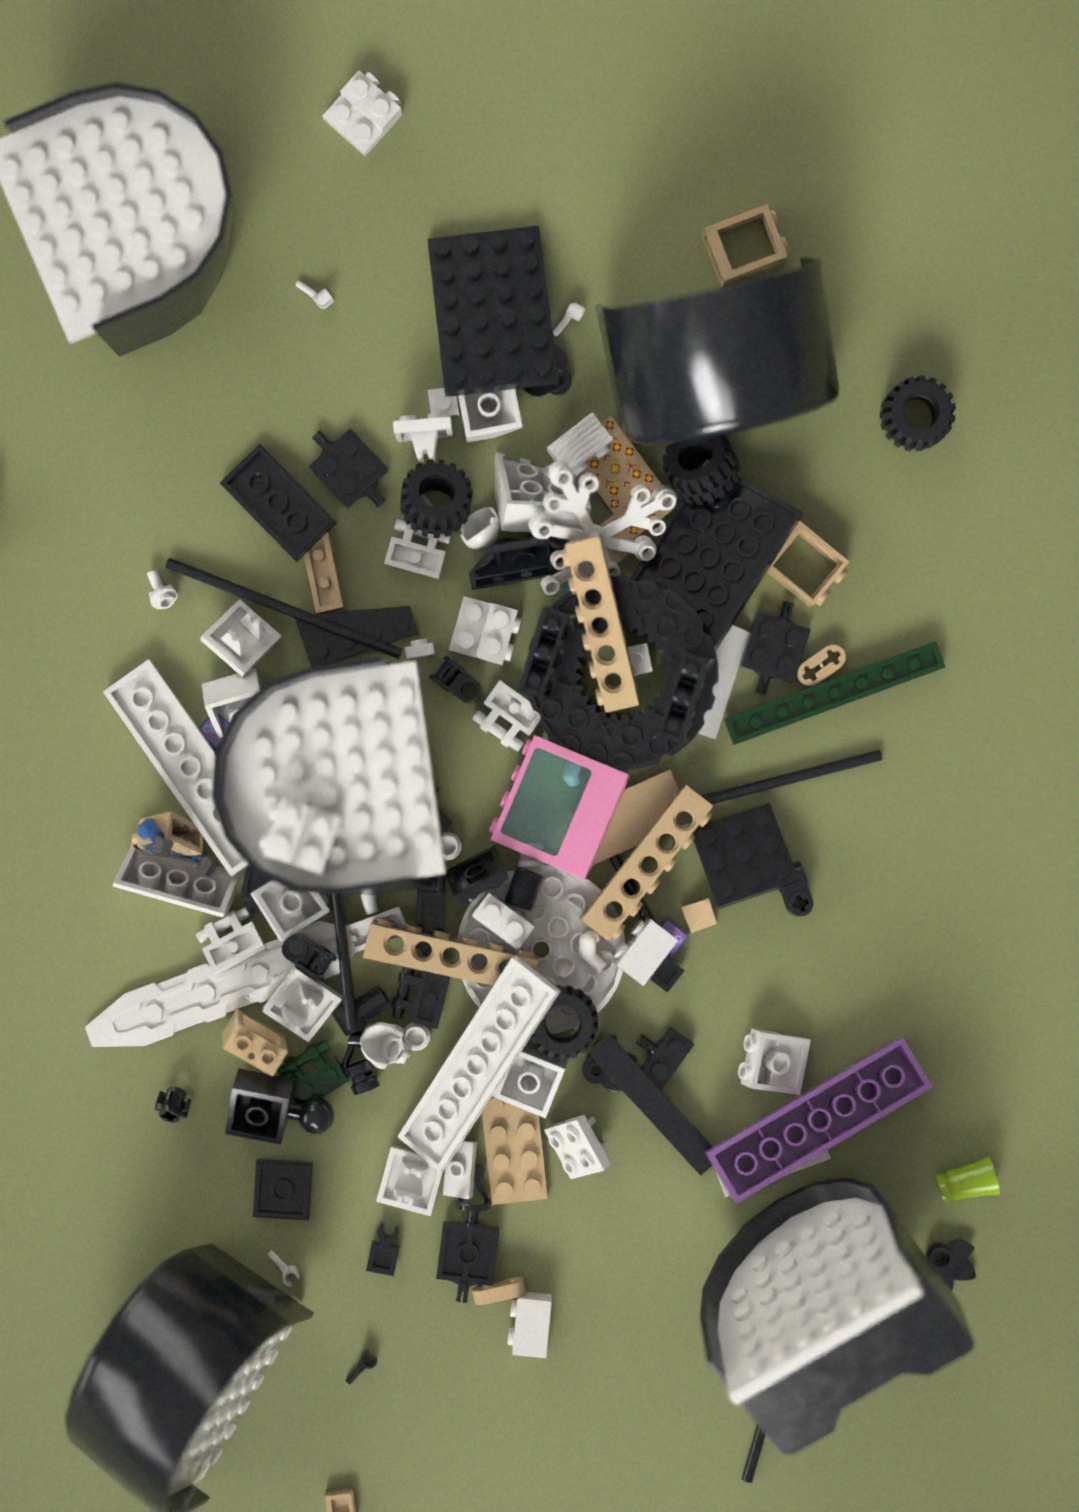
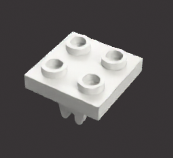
(423, 433)
(241, 638)
(302, 1003)
(578, 1146)
(409, 1182)

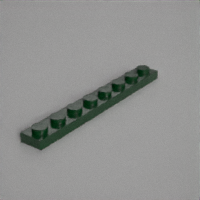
(834, 693)

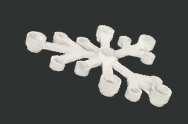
(576, 501)

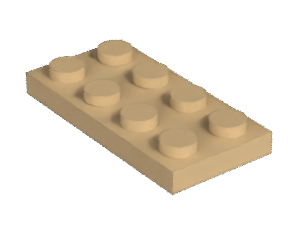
(513, 1153)

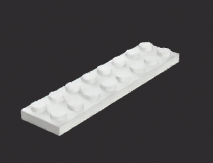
(175, 750)
(478, 1063)

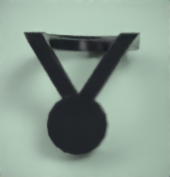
(478, 1177)

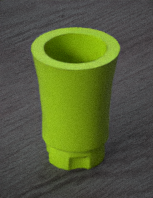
(968, 1181)

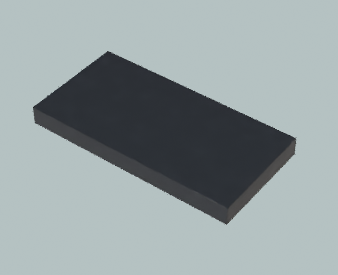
(278, 503)

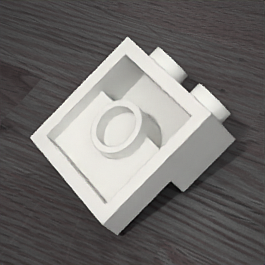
(363, 112)
(485, 631)
(300, 835)
(288, 909)
(774, 1061)

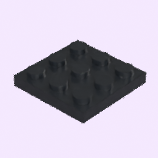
(744, 856)

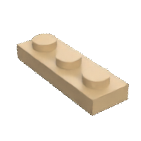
(324, 576)

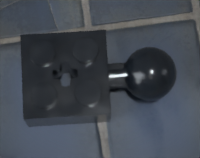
(263, 1105)

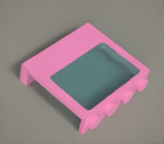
(559, 807)

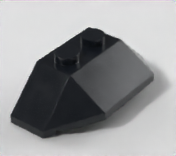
(515, 561)

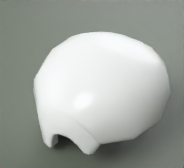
(481, 528)

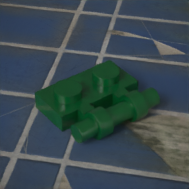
(318, 1081)

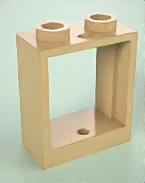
(718, 255)
(827, 551)
(248, 1035)

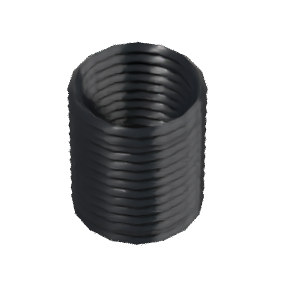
(523, 889)

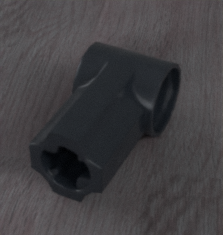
(366, 1006)

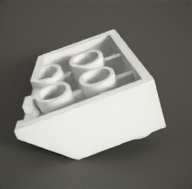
(521, 491)

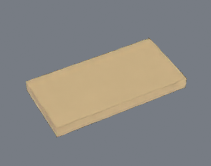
(637, 813)

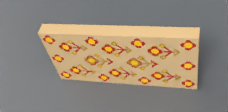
(619, 473)

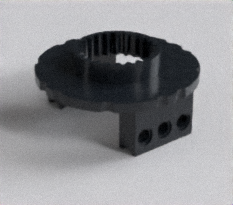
(624, 742)

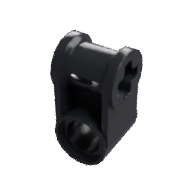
(456, 680)
(799, 889)
(310, 956)

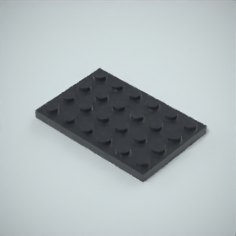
(492, 311)
(720, 551)

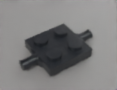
(349, 468)
(774, 647)
(467, 1254)

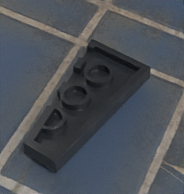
(381, 623)

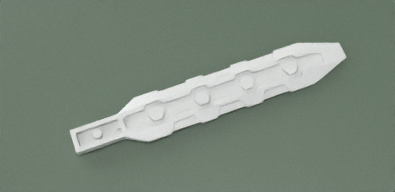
(202, 996)

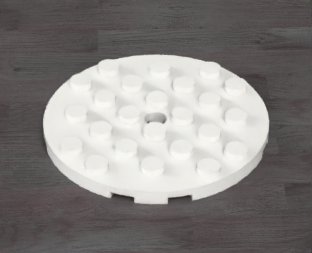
(558, 923)

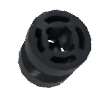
(361, 1076)

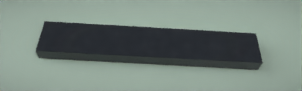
(652, 1102)

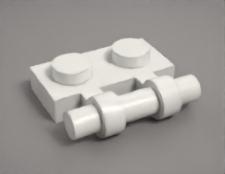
(413, 556)
(514, 709)
(235, 946)

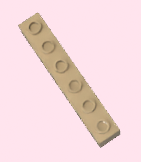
(592, 550)
(685, 800)
(378, 949)

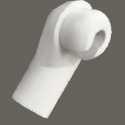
(587, 950)

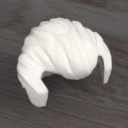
(384, 1044)

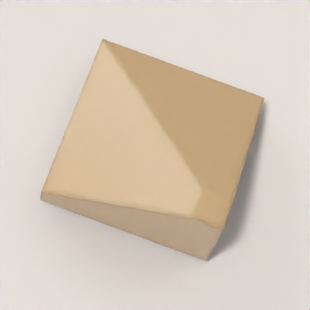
(699, 915)

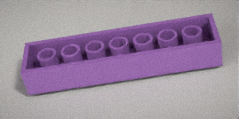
(818, 1119)

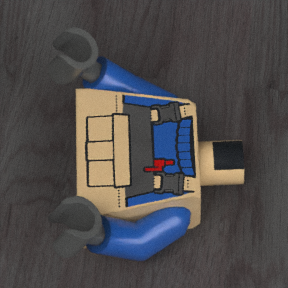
(171, 837)

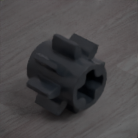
(172, 1104)

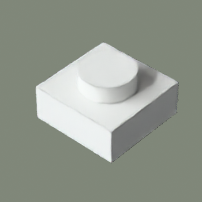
(443, 404)
(420, 649)

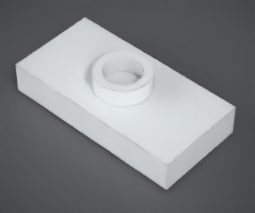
(461, 1171)

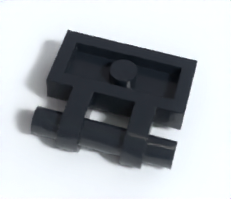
(429, 998)

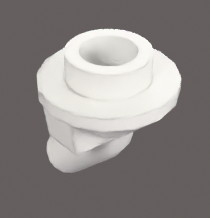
(162, 596)

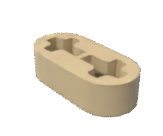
(825, 670)
(499, 1291)

